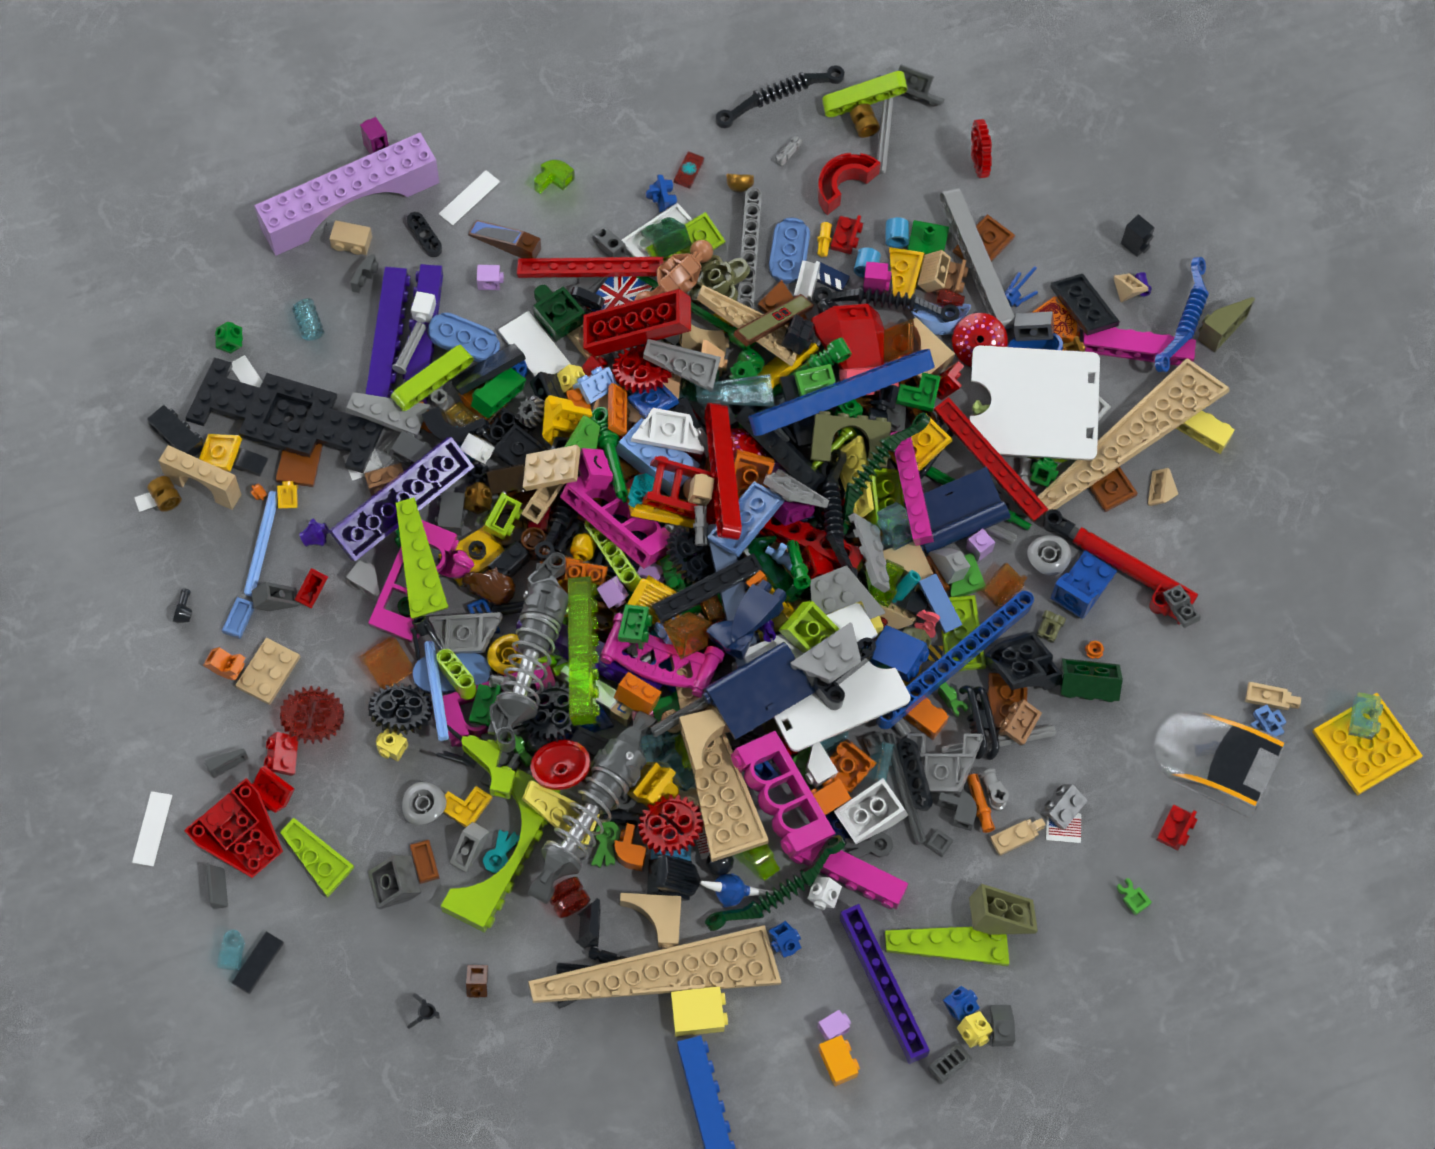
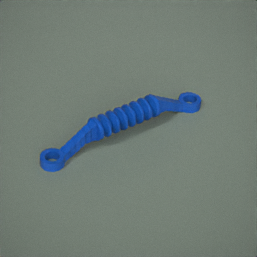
(1189, 318)

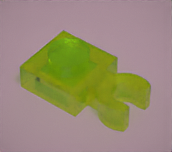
(681, 750)

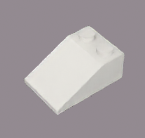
(871, 812)

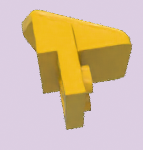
(561, 418)
(650, 592)
(654, 784)

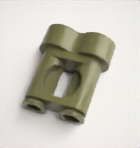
(1055, 621)

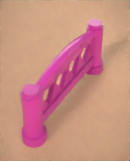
(702, 665)

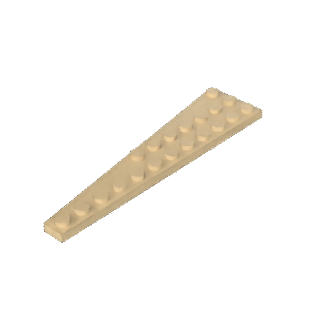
(1165, 408)
(723, 796)
(720, 961)

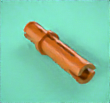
(983, 810)

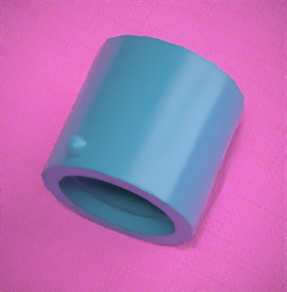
(897, 232)
(865, 254)

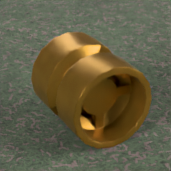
(864, 120)
(164, 493)

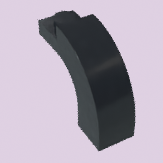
(439, 425)

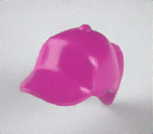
(457, 564)

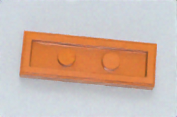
(617, 409)

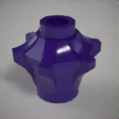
(314, 533)

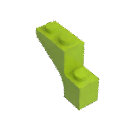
(487, 756)

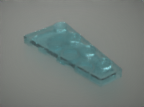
(740, 391)

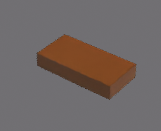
(424, 861)

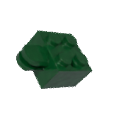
(557, 311)

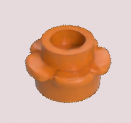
(258, 492)
(1094, 645)

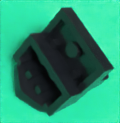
(672, 877)

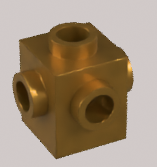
(478, 498)

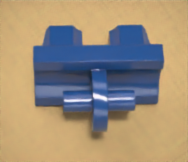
(659, 194)

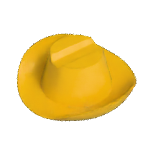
(500, 650)

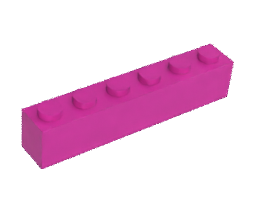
(1136, 345)
(913, 492)
(858, 876)

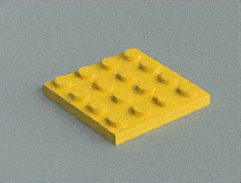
(1366, 760)

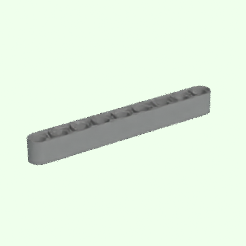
(750, 238)
(976, 256)

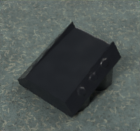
(590, 925)

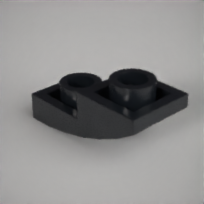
(250, 462)

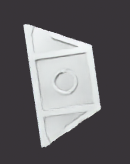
(669, 431)

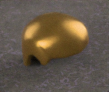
(739, 183)

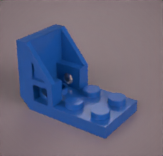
(1083, 584)

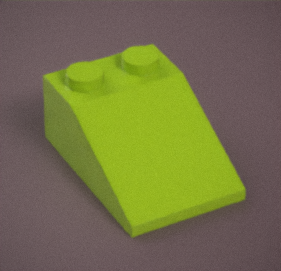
(807, 627)

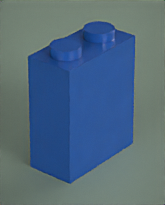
(899, 651)

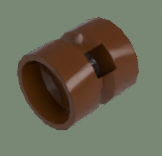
(531, 538)

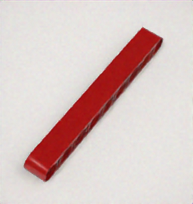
(723, 471)

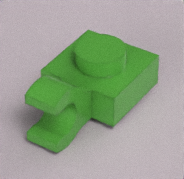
(949, 696)

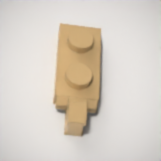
(1271, 696)
(1016, 835)

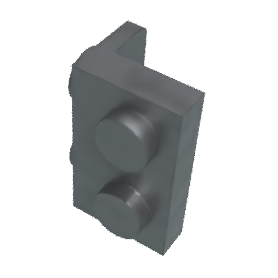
(1064, 805)

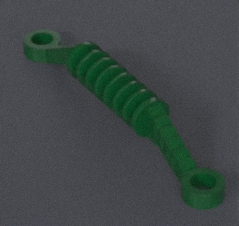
(888, 443)
(755, 910)

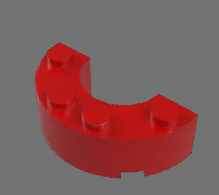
(843, 168)

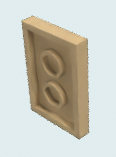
(551, 467)
(268, 671)

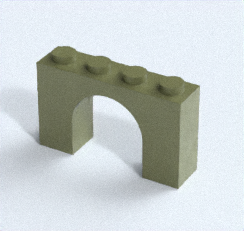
(827, 425)

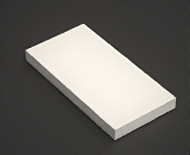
(637, 244)
(537, 346)

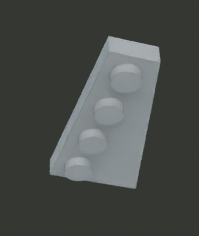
(687, 363)
(387, 412)
(872, 551)

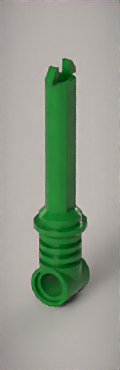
(836, 352)
(608, 442)

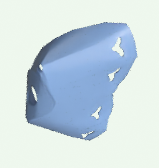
(936, 324)

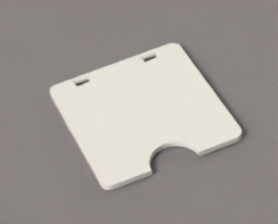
(1038, 401)
(868, 691)

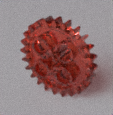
(294, 711)

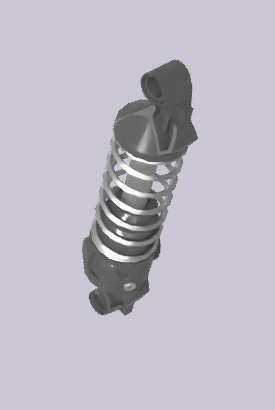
(541, 622)
(613, 774)

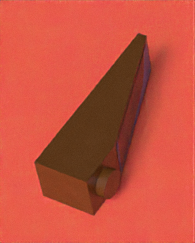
(507, 239)

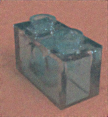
(895, 526)
(1359, 724)

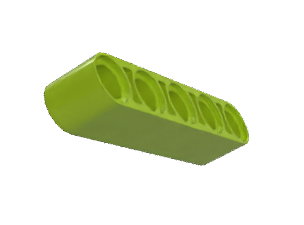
(865, 93)
(432, 377)
(617, 559)

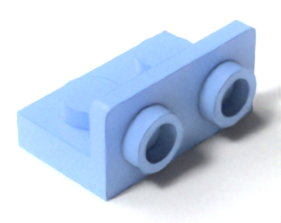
(596, 384)

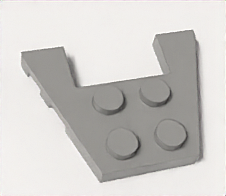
(841, 589)
(947, 771)

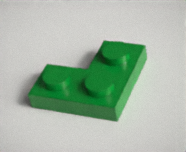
(921, 397)

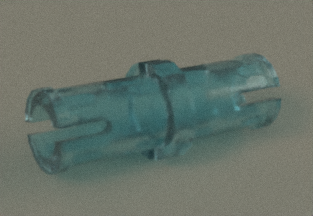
(884, 761)

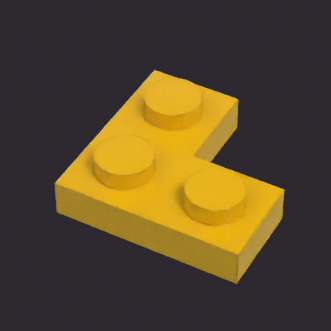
(469, 810)

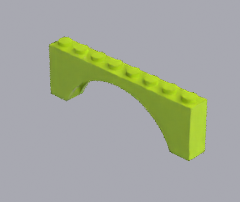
(480, 902)

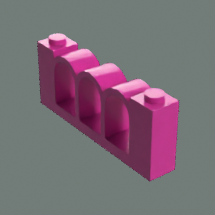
(642, 552)
(394, 623)
(455, 717)
(793, 840)

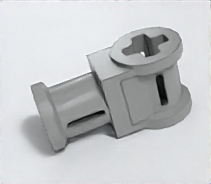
(994, 789)

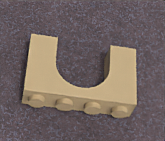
(181, 466)

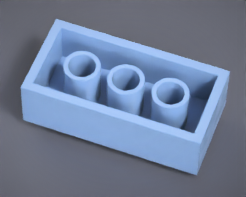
(641, 455)

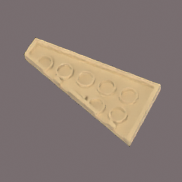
(740, 315)

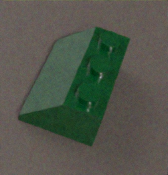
(1091, 680)

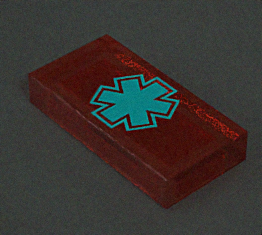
(689, 169)

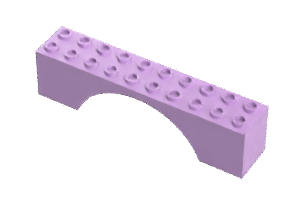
(295, 214)

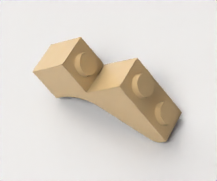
(541, 502)

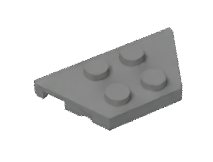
(793, 490)
(466, 632)
(831, 656)

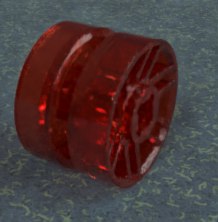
(569, 897)

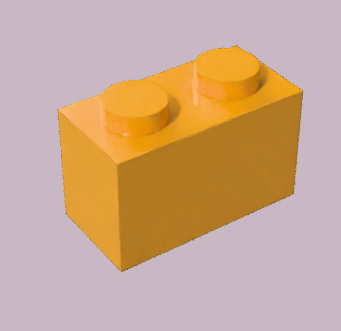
(838, 1060)

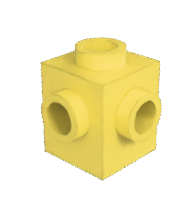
(568, 377)
(391, 745)
(975, 1029)

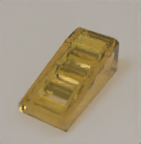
(457, 419)

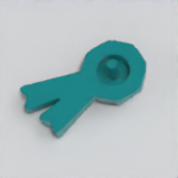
(496, 859)

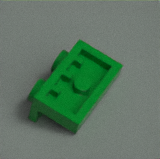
(635, 625)
(483, 700)

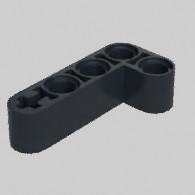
(833, 688)

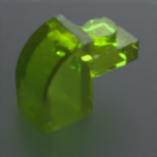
(554, 172)
(894, 572)
(763, 861)

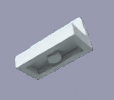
(807, 279)

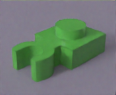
(520, 749)
(1135, 899)

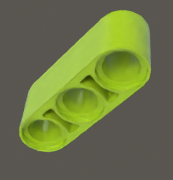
(456, 674)

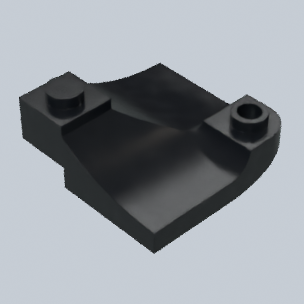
(1024, 663)

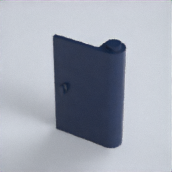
(965, 511)
(758, 685)

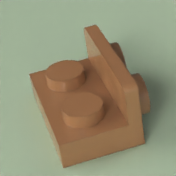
(954, 277)
(380, 478)
(1019, 721)

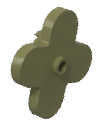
(721, 277)

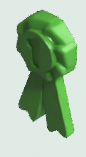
(607, 839)

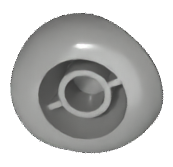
(1049, 554)
(423, 803)

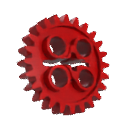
(981, 148)
(638, 373)
(658, 837)

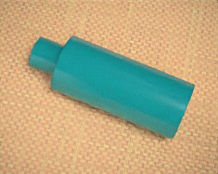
(906, 585)

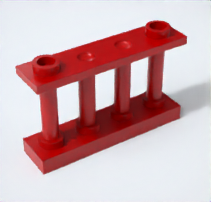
(672, 503)

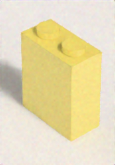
(698, 1011)

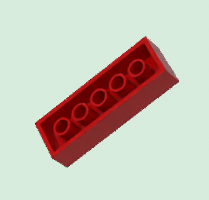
(637, 322)

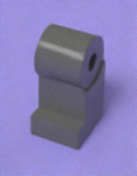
(610, 243)

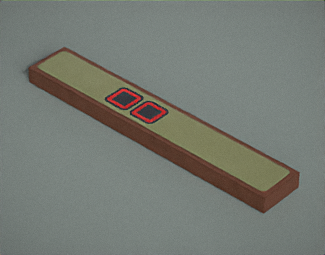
(773, 320)

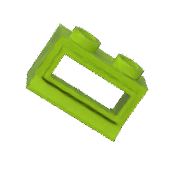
(495, 530)

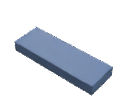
(940, 603)

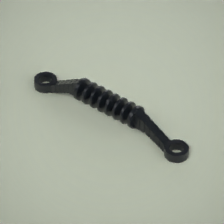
(757, 99)
(914, 302)
(833, 514)
(558, 523)

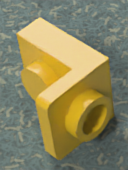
(287, 495)

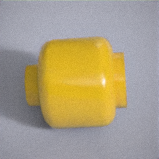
(583, 547)

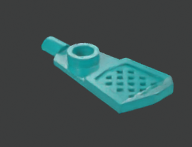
(640, 486)

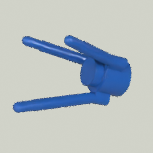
(1013, 295)

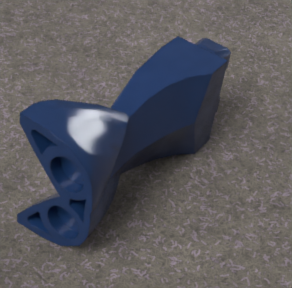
(753, 612)

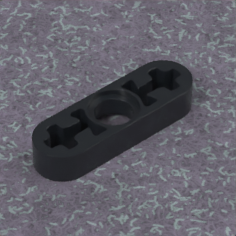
(424, 226)

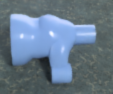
(780, 555)

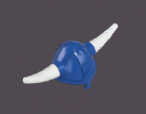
(731, 889)

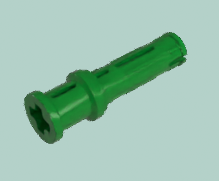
(799, 569)

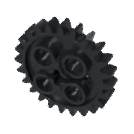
(681, 546)
(400, 708)
(552, 713)

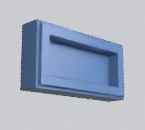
(238, 618)

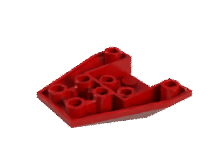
(861, 330)
(238, 831)

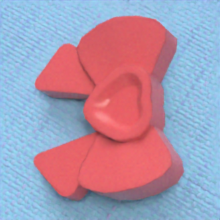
(929, 625)

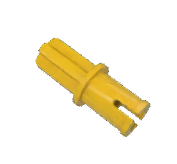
(824, 239)

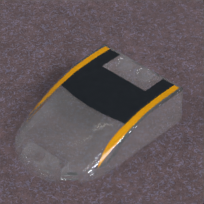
(1218, 758)

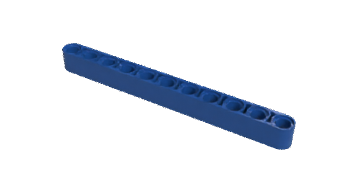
(841, 392)
(962, 653)

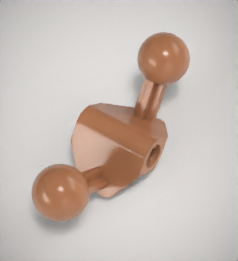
(681, 270)

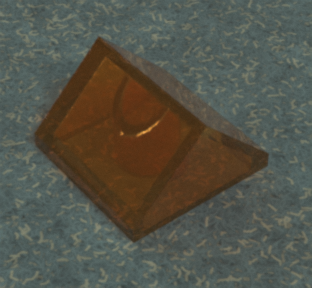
(898, 341)
(688, 633)

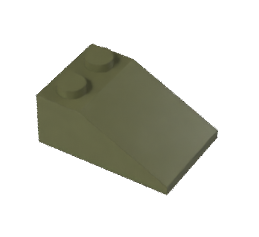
(1223, 323)
(1001, 912)

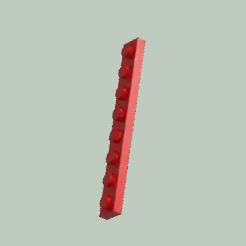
(588, 267)
(990, 458)

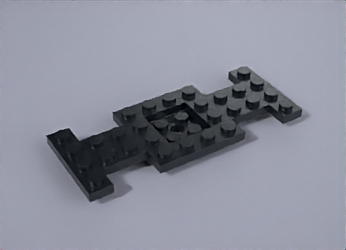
(265, 415)

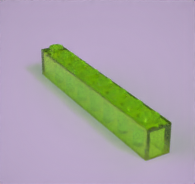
(582, 651)

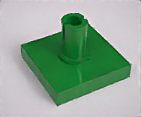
(927, 237)

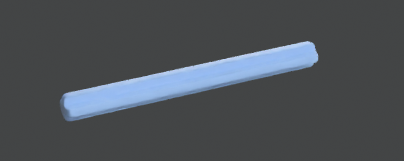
(261, 543)
(436, 691)

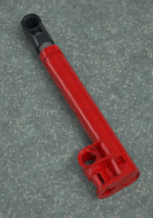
(1118, 559)

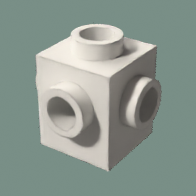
(824, 893)

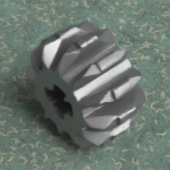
(531, 412)

